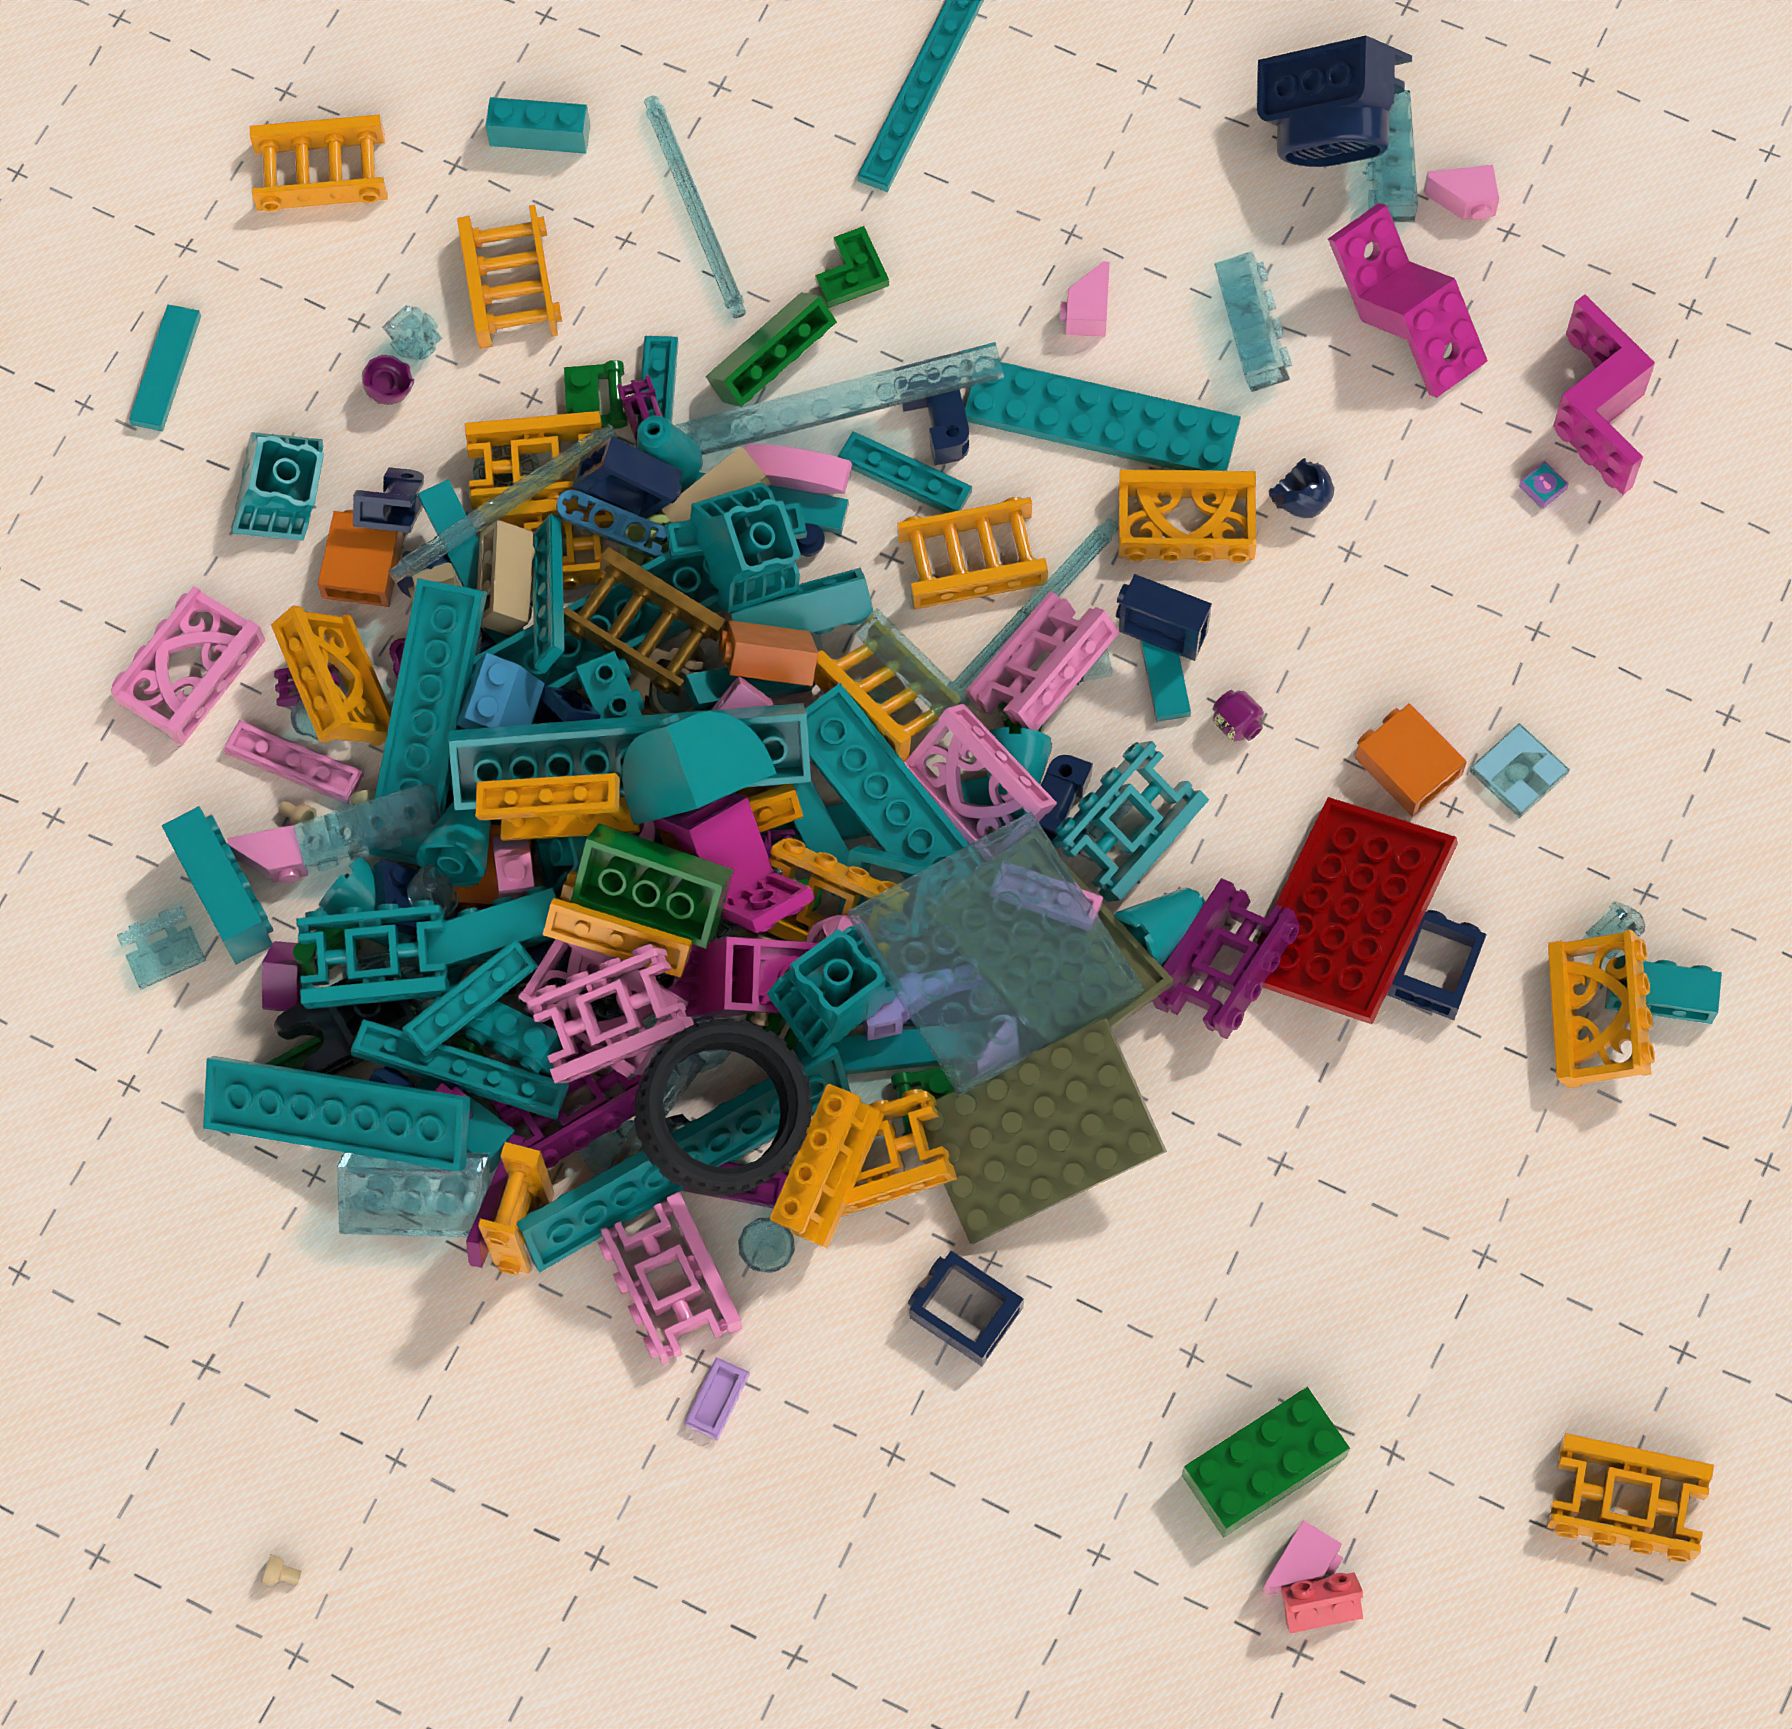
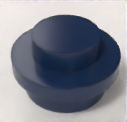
(813, 542)

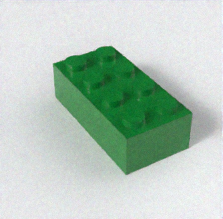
(651, 885)
(1265, 1461)

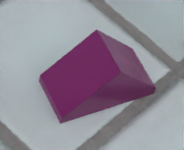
(281, 977)

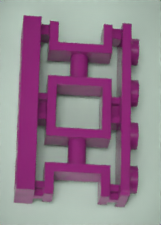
(1204, 942)
(584, 1124)

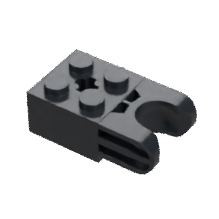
(339, 1027)

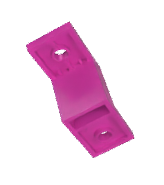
(1408, 300)
(1602, 395)
(730, 837)
(734, 975)

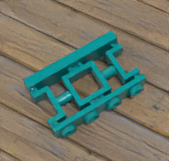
(1150, 838)
(375, 984)

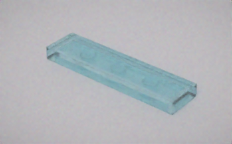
(909, 663)

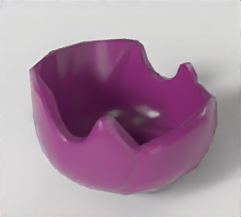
(387, 379)

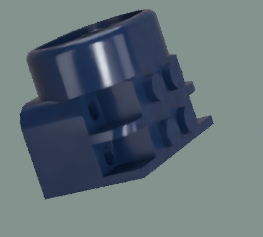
(1331, 100)

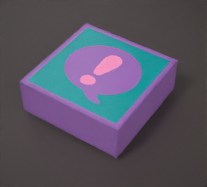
(1543, 485)

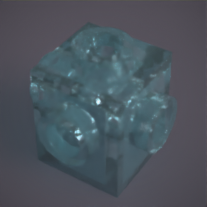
(412, 333)

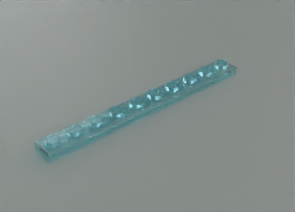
(845, 399)

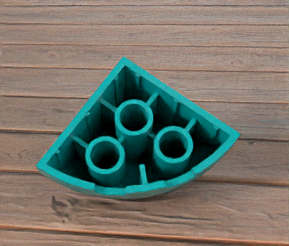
(691, 764)

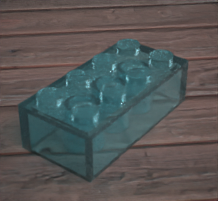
(409, 1198)

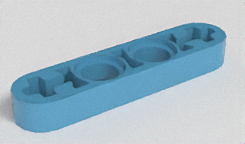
(617, 530)

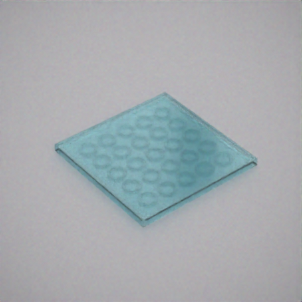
(995, 953)

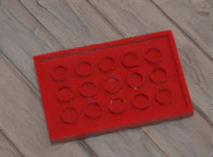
(1356, 906)

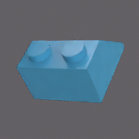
(499, 695)

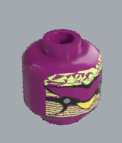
(1238, 715)

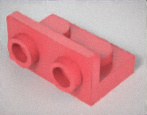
(1322, 1602)

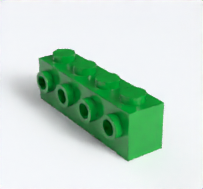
(771, 349)

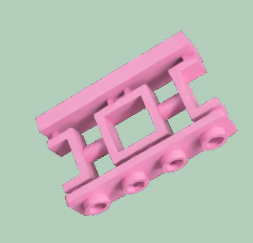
(1056, 675)
(619, 1040)
(695, 1267)

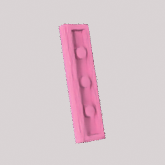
(293, 762)

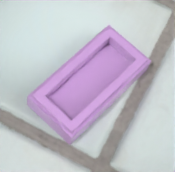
(717, 1398)

